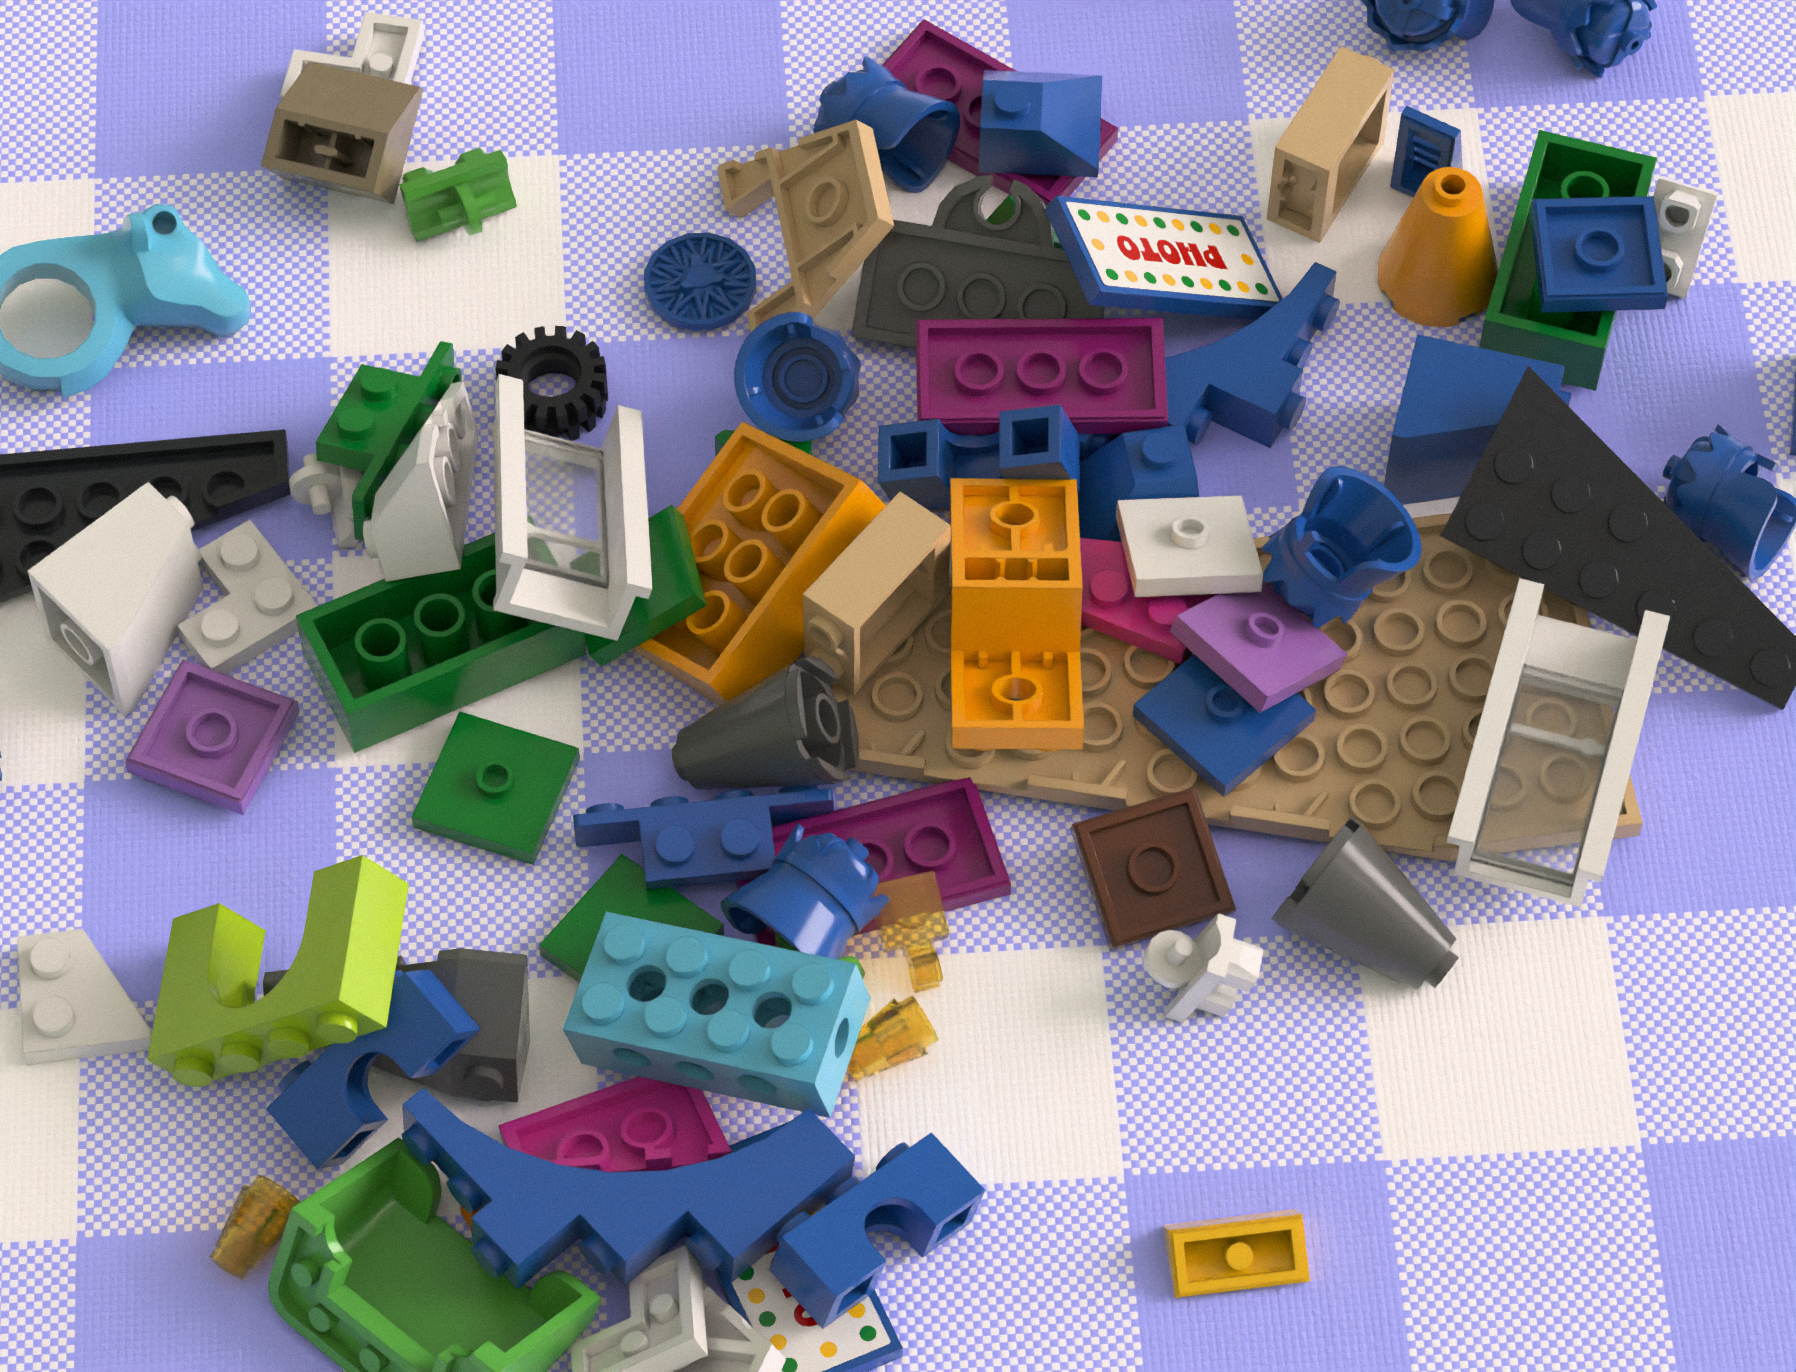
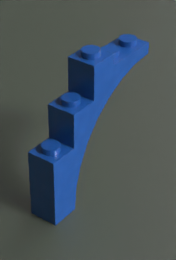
(1251, 375)
(626, 1219)

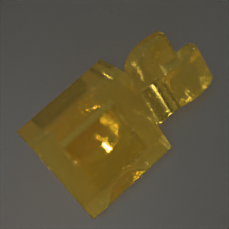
(912, 923)

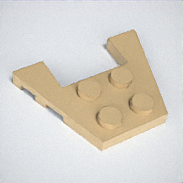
(827, 206)

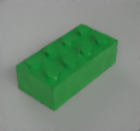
(1514, 319)
(424, 648)

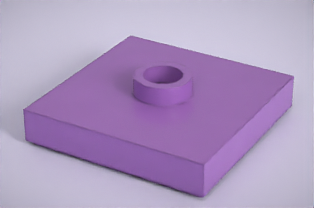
(1258, 645)
(212, 737)

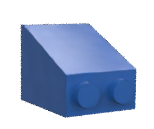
(1449, 414)

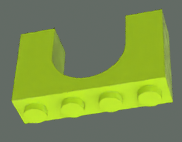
(328, 996)

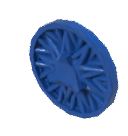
(700, 281)

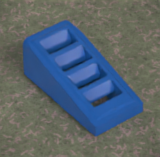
(1422, 148)

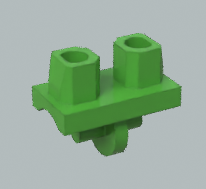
(458, 194)

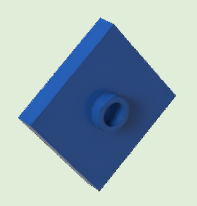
(1598, 254)
(1216, 726)

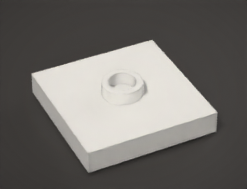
(1189, 546)

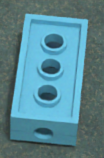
(717, 1014)

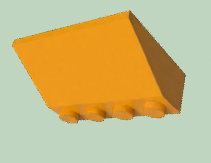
(760, 536)

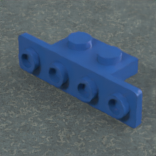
(702, 839)

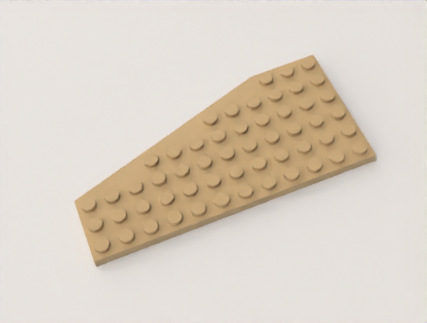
(1382, 744)

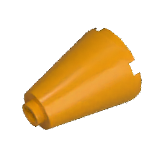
(1441, 252)

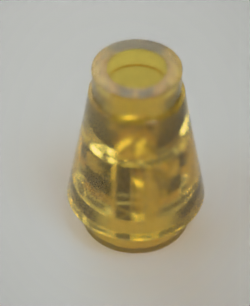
(891, 1038)
(253, 1226)

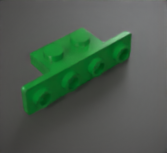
(380, 420)

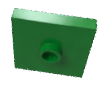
(674, 591)
(496, 788)
(625, 893)

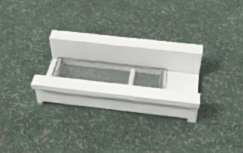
(569, 521)
(1553, 751)

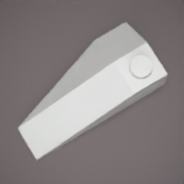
(426, 496)

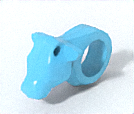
(132, 277)

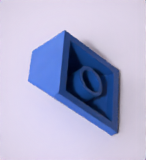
(1040, 123)
(1133, 467)

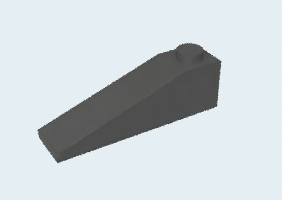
(496, 997)

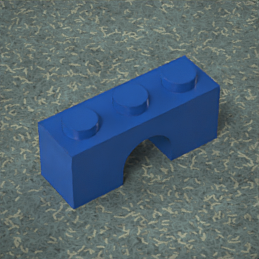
(925, 455)
(329, 1102)
(912, 1193)

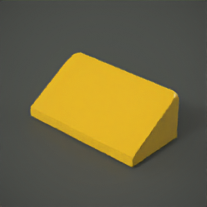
(1236, 1252)

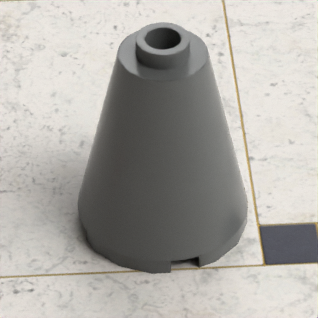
(773, 734)
(1369, 912)

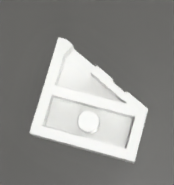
(73, 1001)

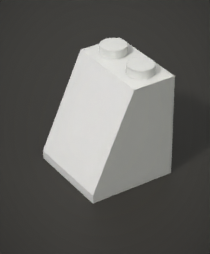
(120, 592)

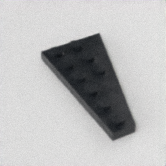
(62, 491)
(1580, 521)

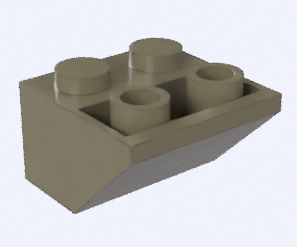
(343, 132)

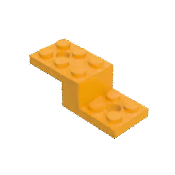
(1015, 614)

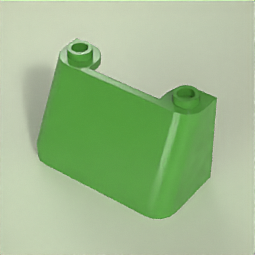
(398, 1289)

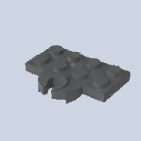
(967, 269)

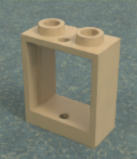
(1330, 144)
(877, 591)

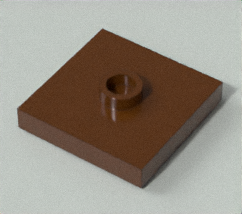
(1152, 868)

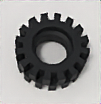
(565, 357)

